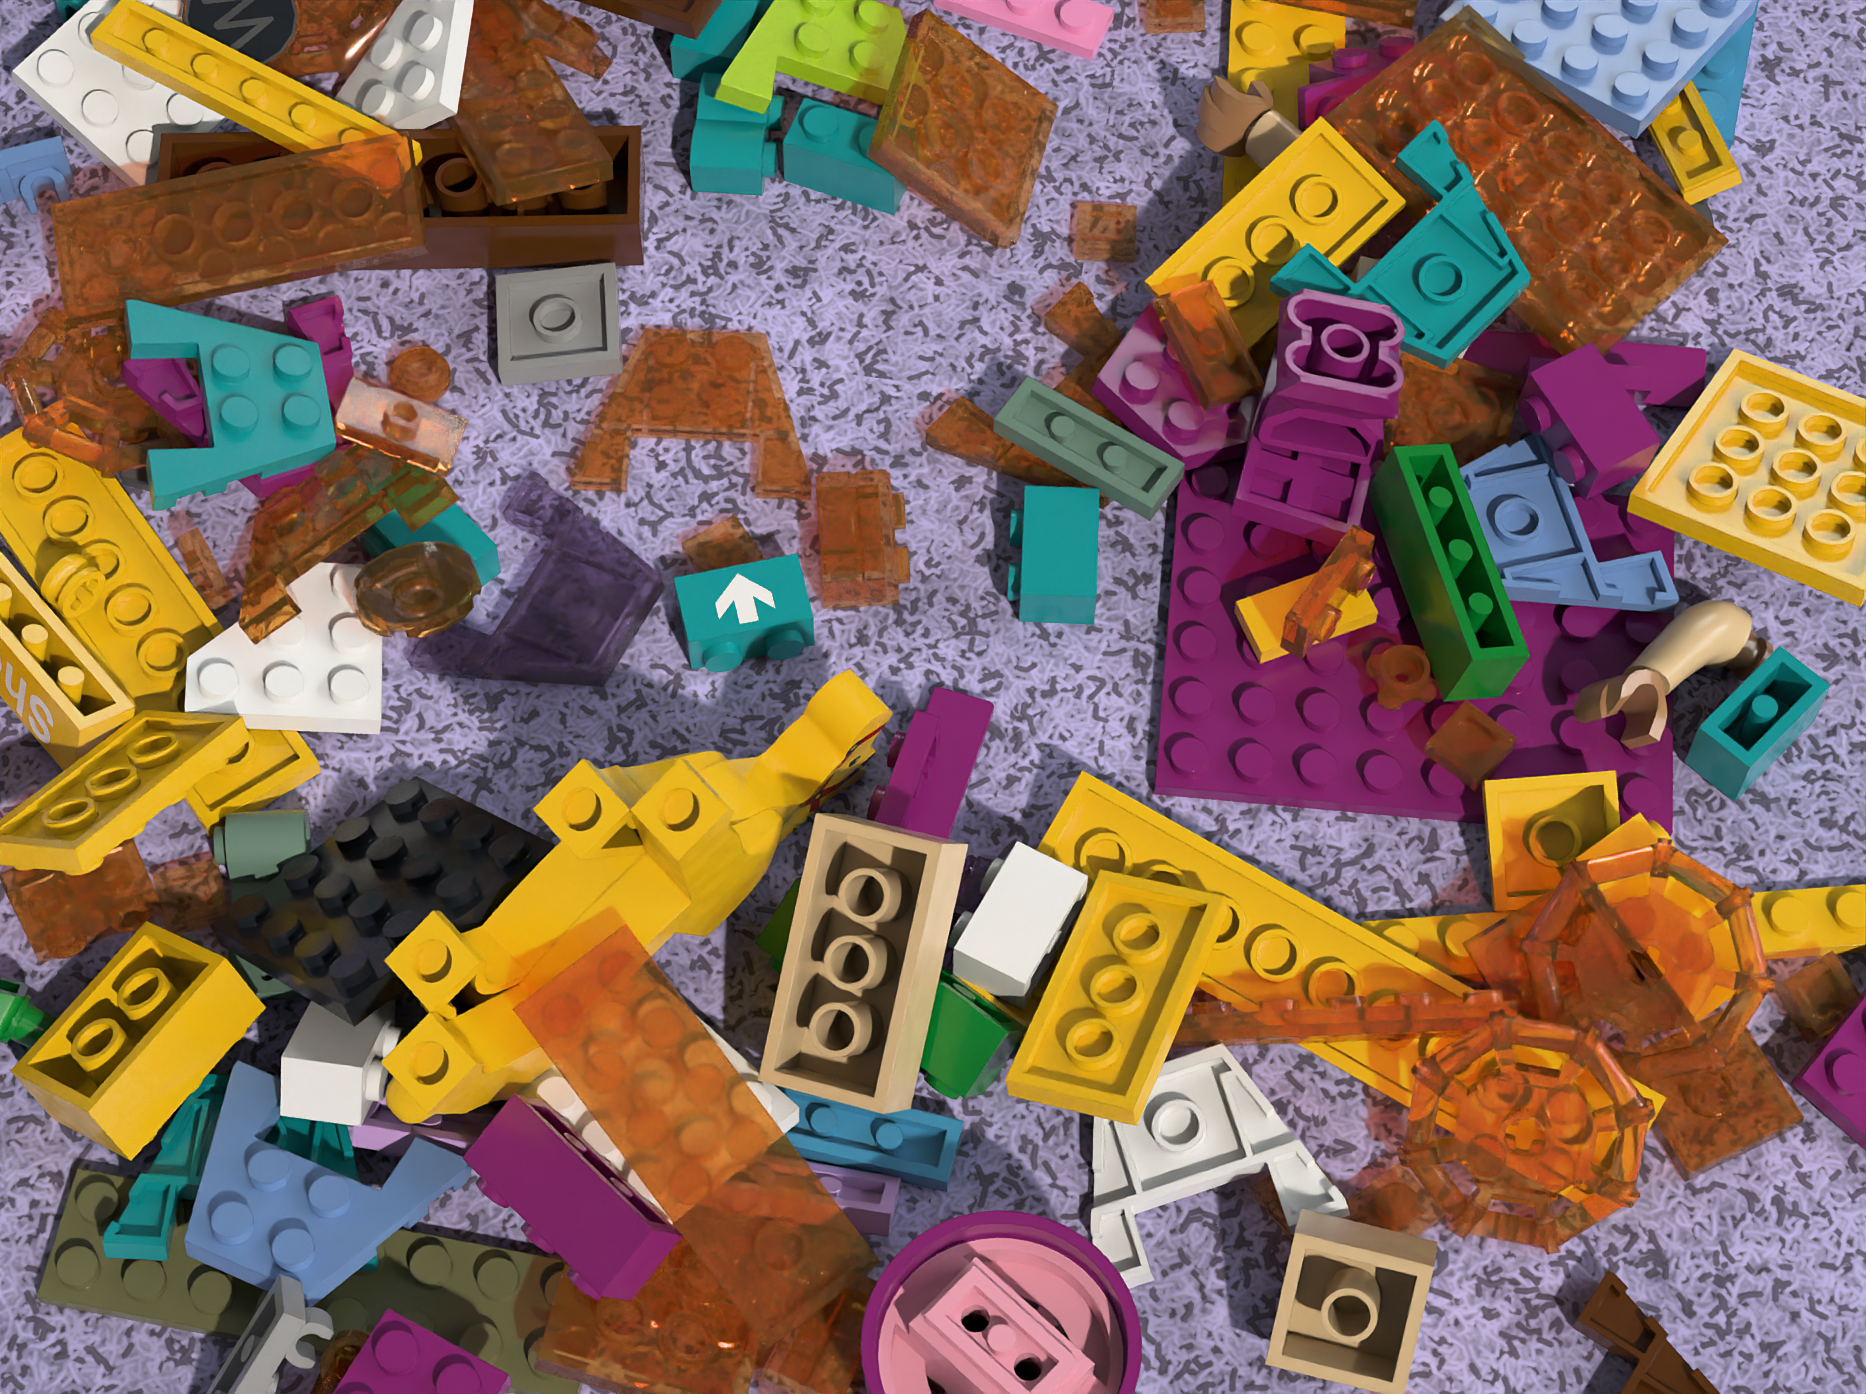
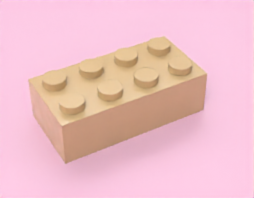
(862, 962)

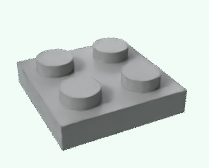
(558, 324)

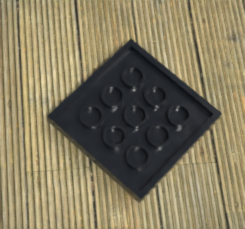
(369, 886)

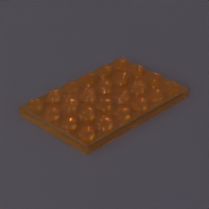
(1574, 201)

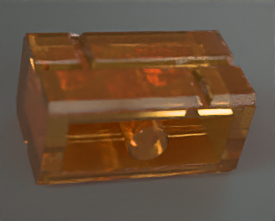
(858, 539)
(821, 1351)

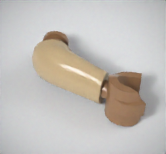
(1242, 122)
(1701, 636)

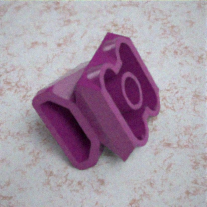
(1334, 377)

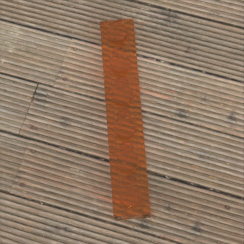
(1343, 1020)

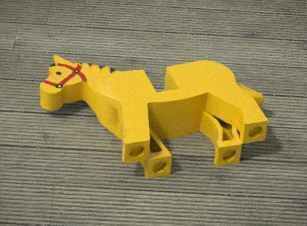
(638, 847)

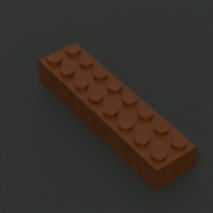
(460, 217)

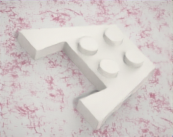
(1195, 1134)

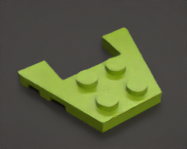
(823, 42)

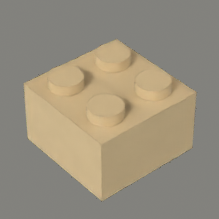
(1351, 1303)

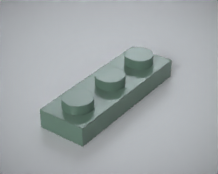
(1089, 447)

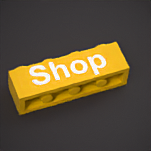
(52, 677)

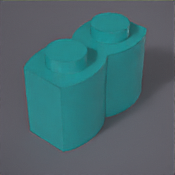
(733, 144)

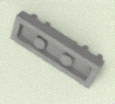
(271, 1337)

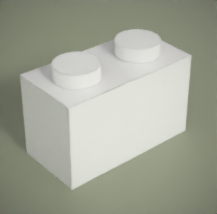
(1017, 924)
(337, 1068)

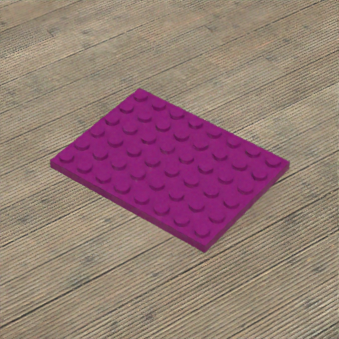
(1314, 724)

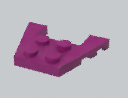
(177, 397)
(1158, 403)

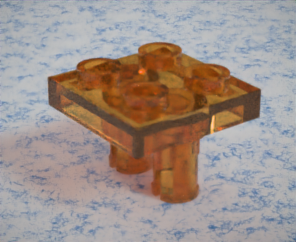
(70, 911)

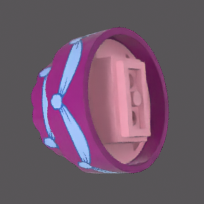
(1032, 1287)

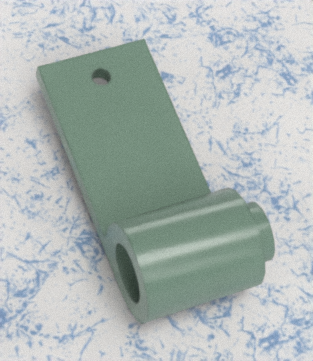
(255, 852)

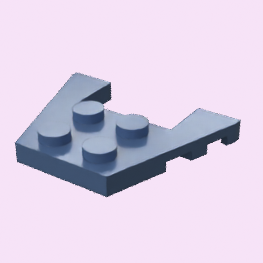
(1543, 542)
(284, 1215)

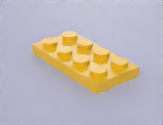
(1308, 194)
(116, 789)
(1117, 997)

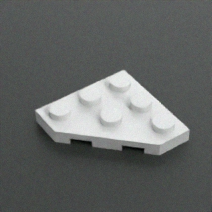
(413, 66)
(303, 677)

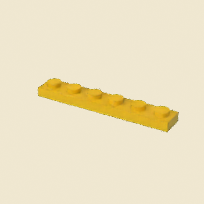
(229, 81)

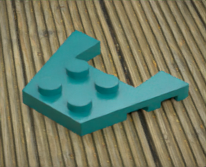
(1444, 274)
(258, 394)
(176, 1173)

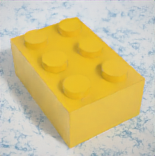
(139, 1039)

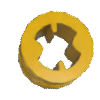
(73, 585)

